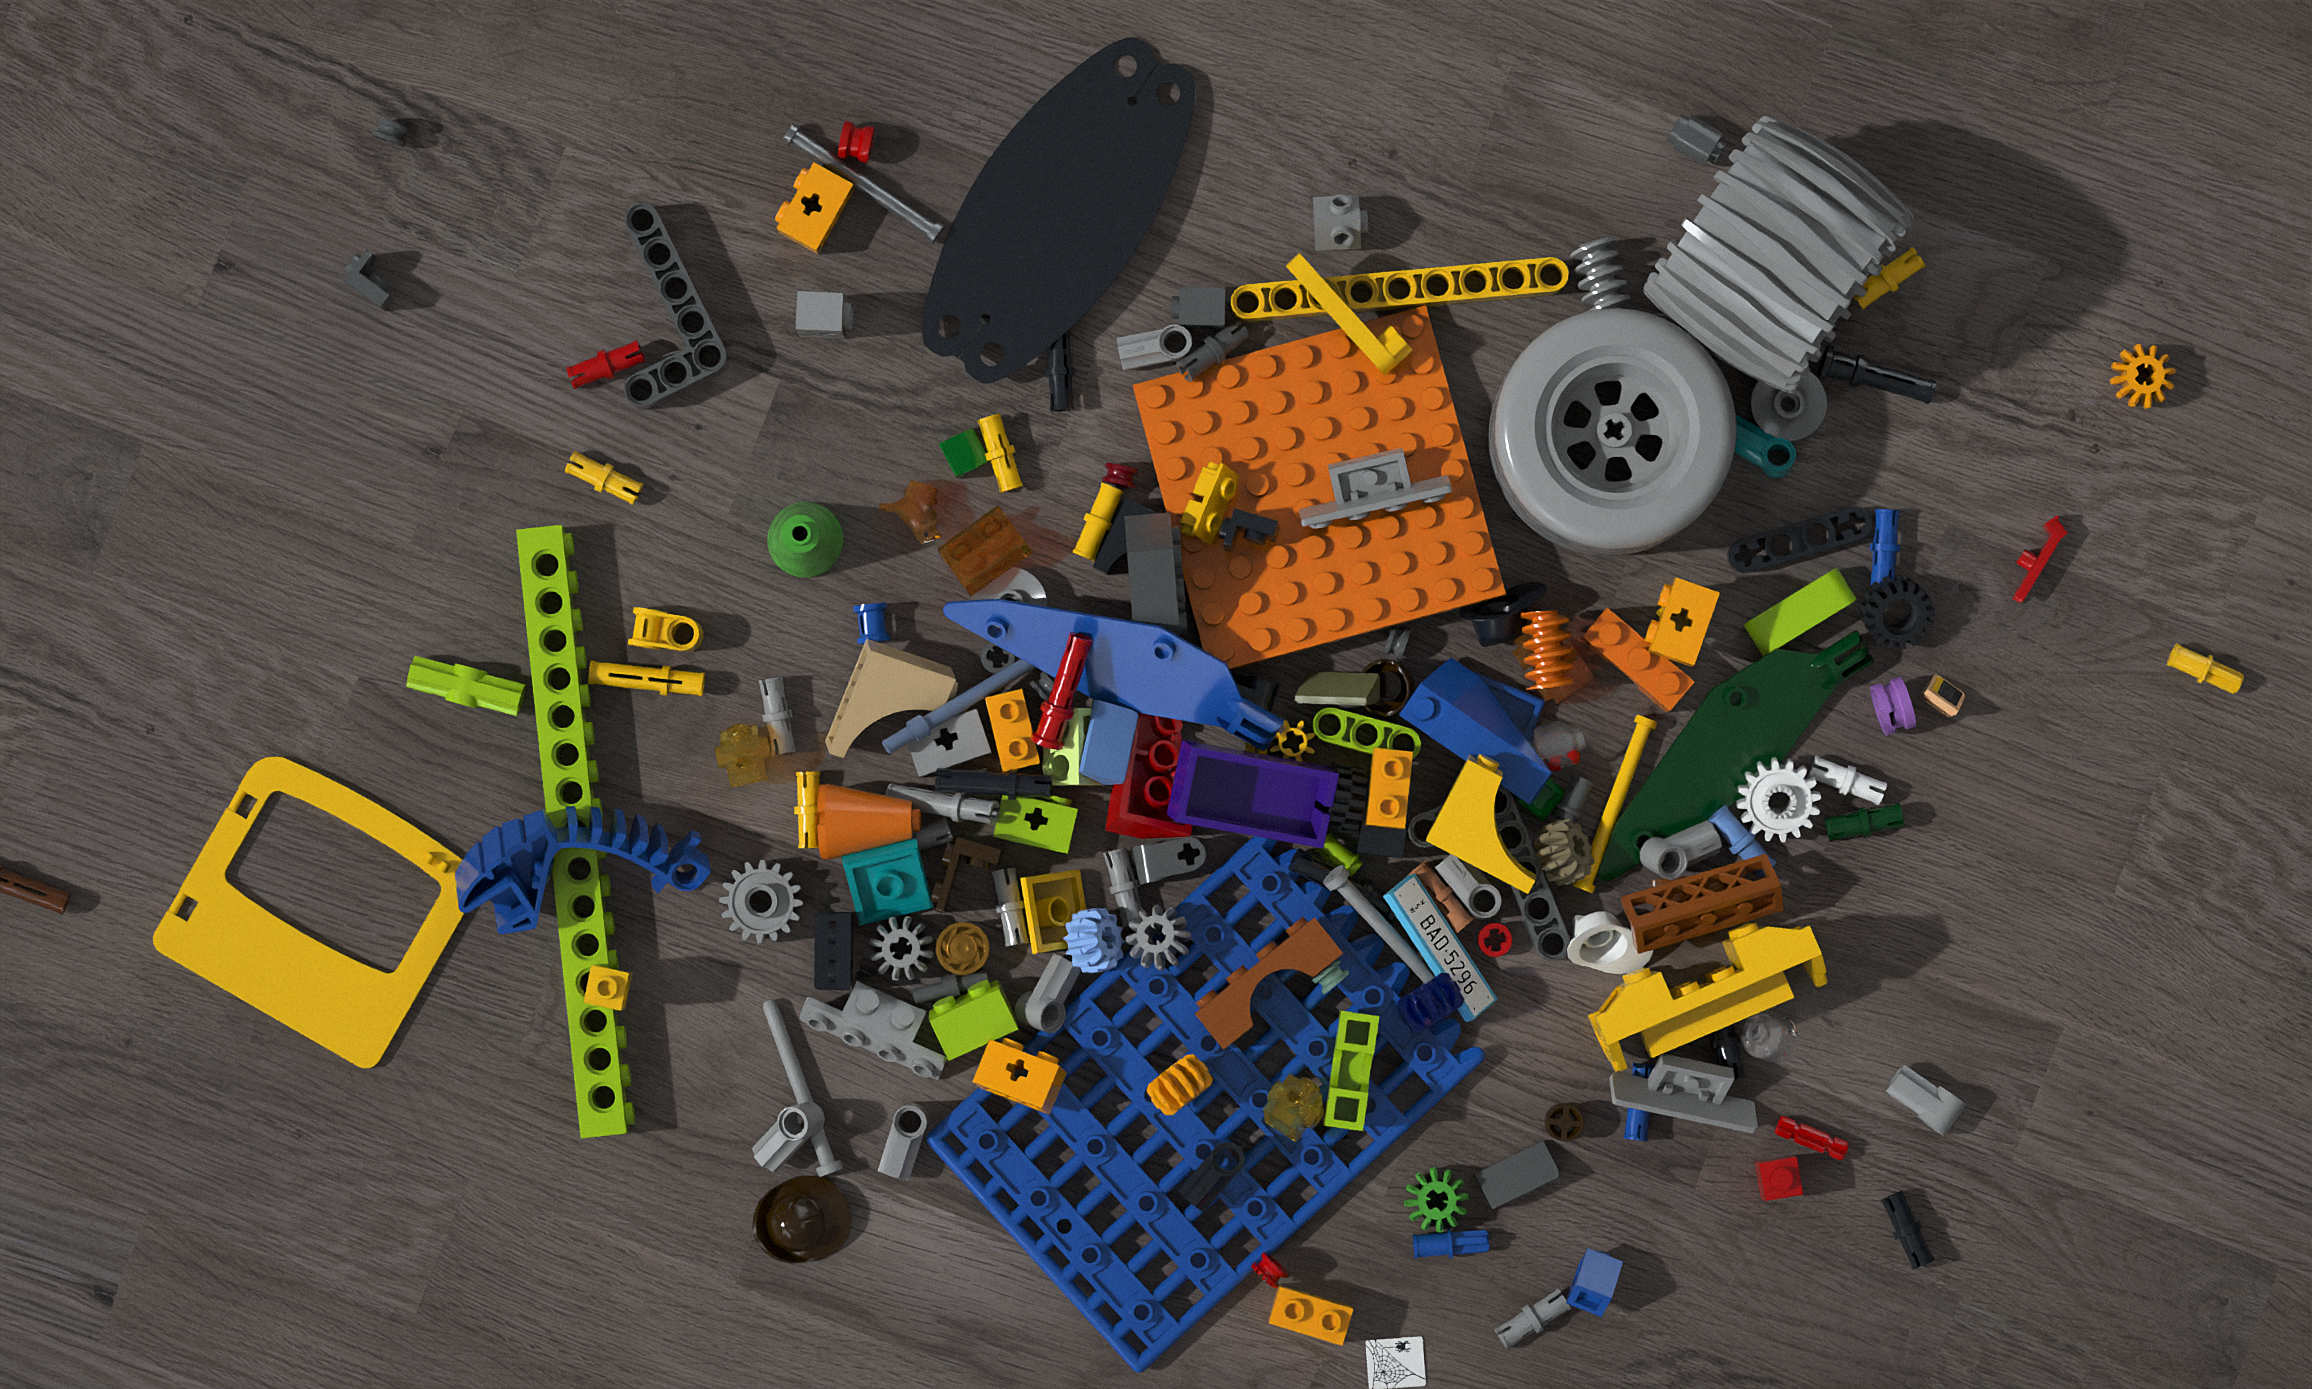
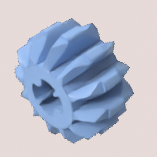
(1094, 940)

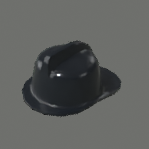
(1500, 618)

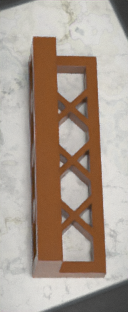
(1706, 909)

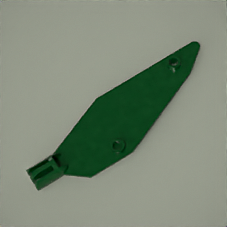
(1734, 728)

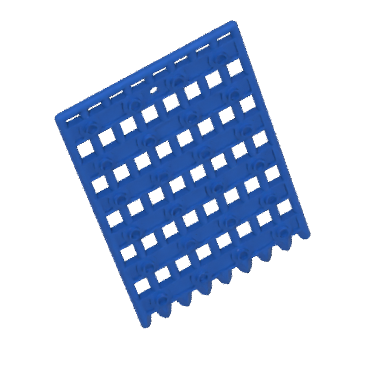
(1233, 1071)

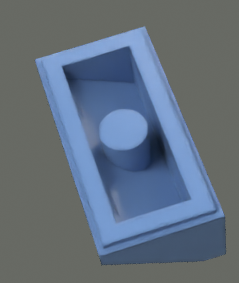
(1108, 743)

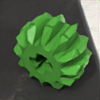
(1433, 1212)

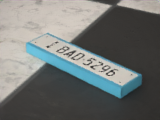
(1439, 944)

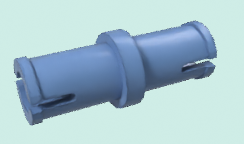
(1738, 837)

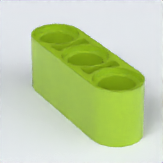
(1800, 611)
(1347, 734)

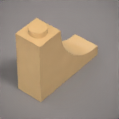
(884, 684)

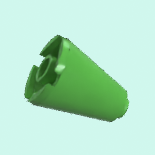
(813, 554)

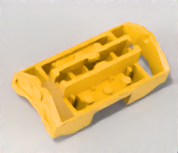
(1696, 1009)

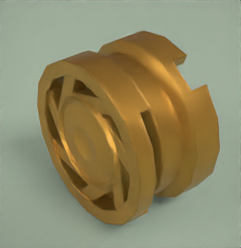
(962, 948)

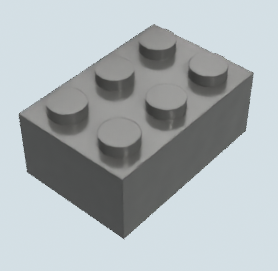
(1156, 571)

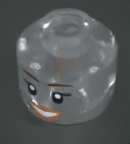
(1770, 1036)

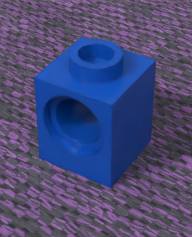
(1594, 1282)

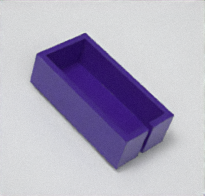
(1252, 794)

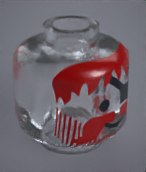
(1558, 744)

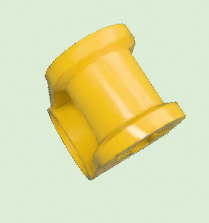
(662, 630)

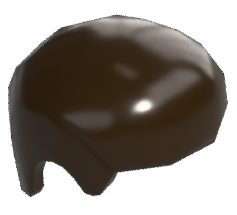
(1395, 687)

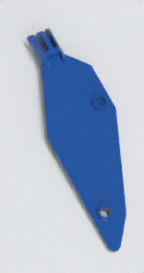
(1126, 665)

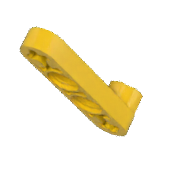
(1384, 350)

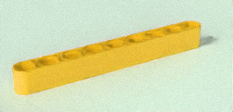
(1415, 279)

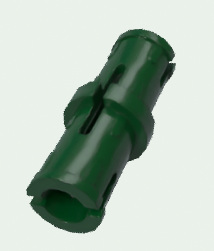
(1864, 822)

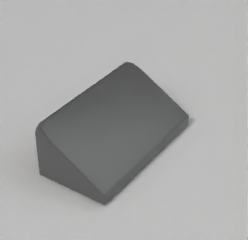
(1517, 1175)

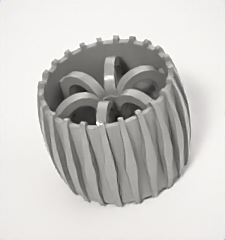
(1778, 253)

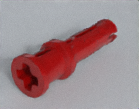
(1058, 707)

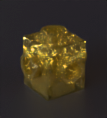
(743, 754)
(1293, 1106)

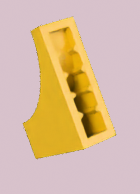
(1469, 824)

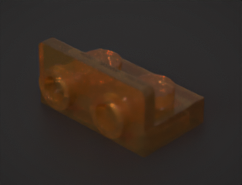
(984, 550)

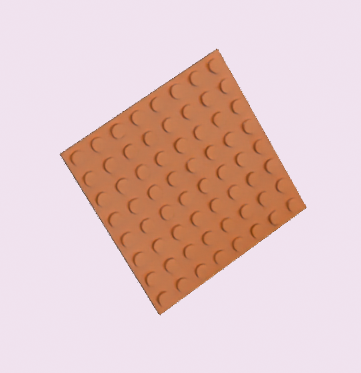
(1278, 426)

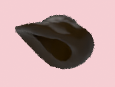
(802, 1220)

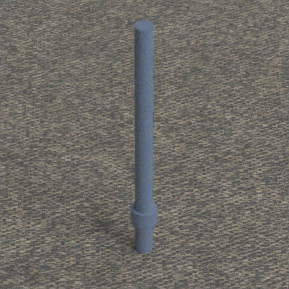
(920, 727)

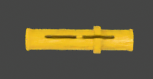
(691, 684)

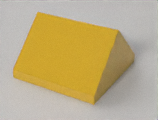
(1050, 905)

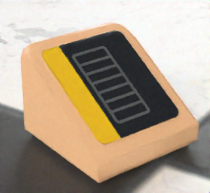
(1942, 696)

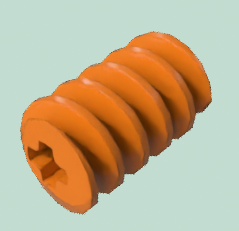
(1547, 649)

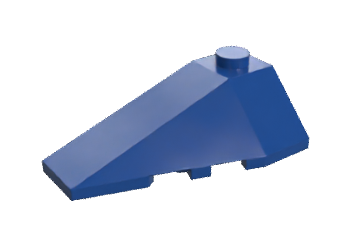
(1469, 720)

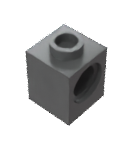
(1200, 307)

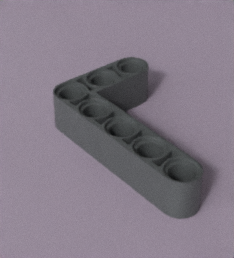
(679, 310)
(1522, 853)

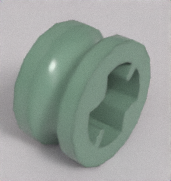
(1331, 976)

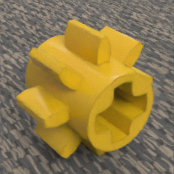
(1297, 733)

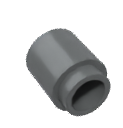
(1696, 139)

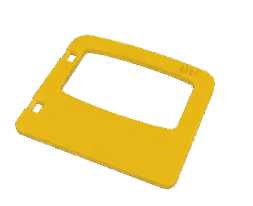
(283, 969)

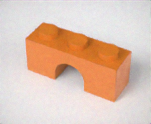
(1629, 653)

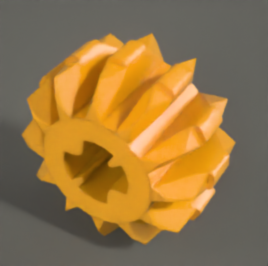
(2155, 379)
(1179, 1084)

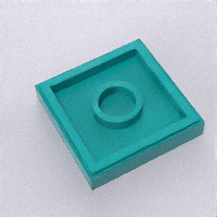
(887, 882)

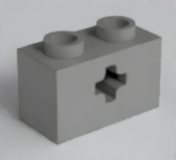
(823, 315)
(971, 744)

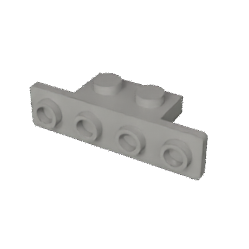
(1370, 485)
(878, 1025)
(1686, 1091)

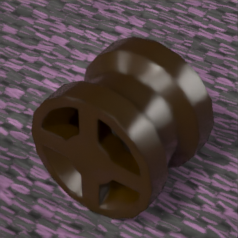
(1566, 1126)

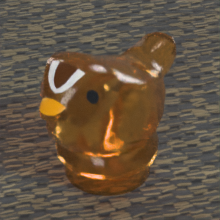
(917, 511)

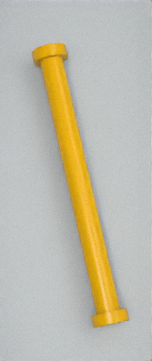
(1617, 798)

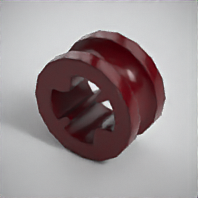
(1120, 475)

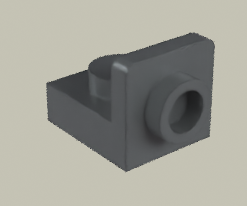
(372, 288)

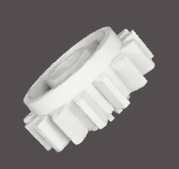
(1769, 781)

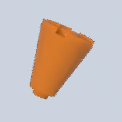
(862, 821)

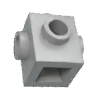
(1338, 222)

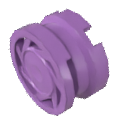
(1893, 706)

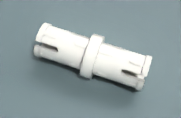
(1847, 780)

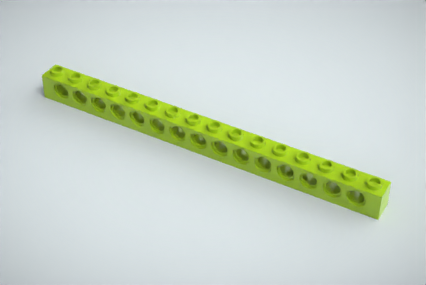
(532, 547)

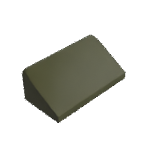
(1339, 688)

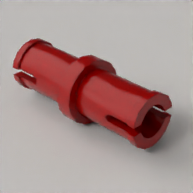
(606, 364)

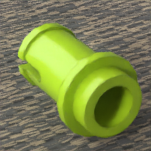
(1338, 855)

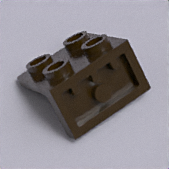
(978, 855)

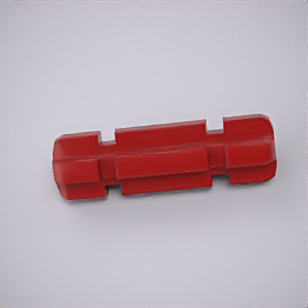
(1811, 1137)

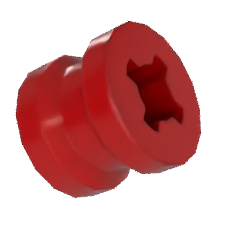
(856, 142)

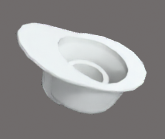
(1604, 944)

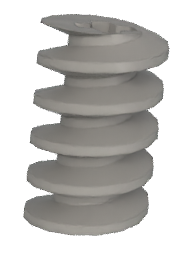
(1599, 274)

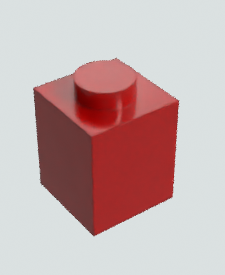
(1778, 1178)

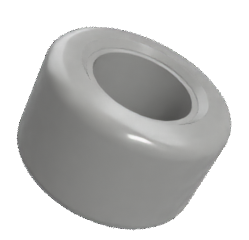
(1578, 505)

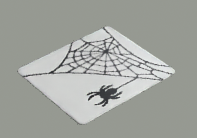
(1395, 1363)

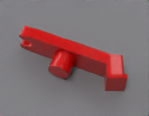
(2034, 563)

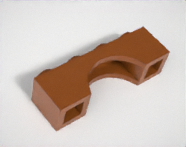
(1306, 950)

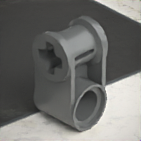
(1162, 861)

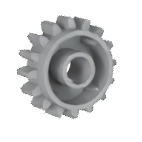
(741, 896)

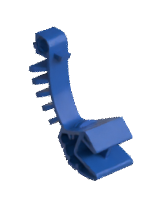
(518, 861)

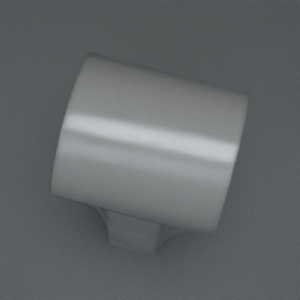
(1150, 347)
(1682, 850)
(1466, 883)
(1044, 1006)
(1932, 1104)
(787, 1136)
(903, 1144)

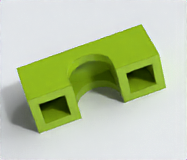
(1351, 1070)

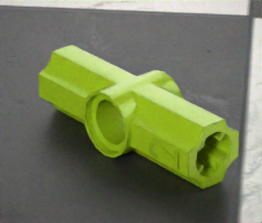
(466, 686)

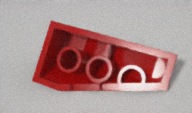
(1142, 801)

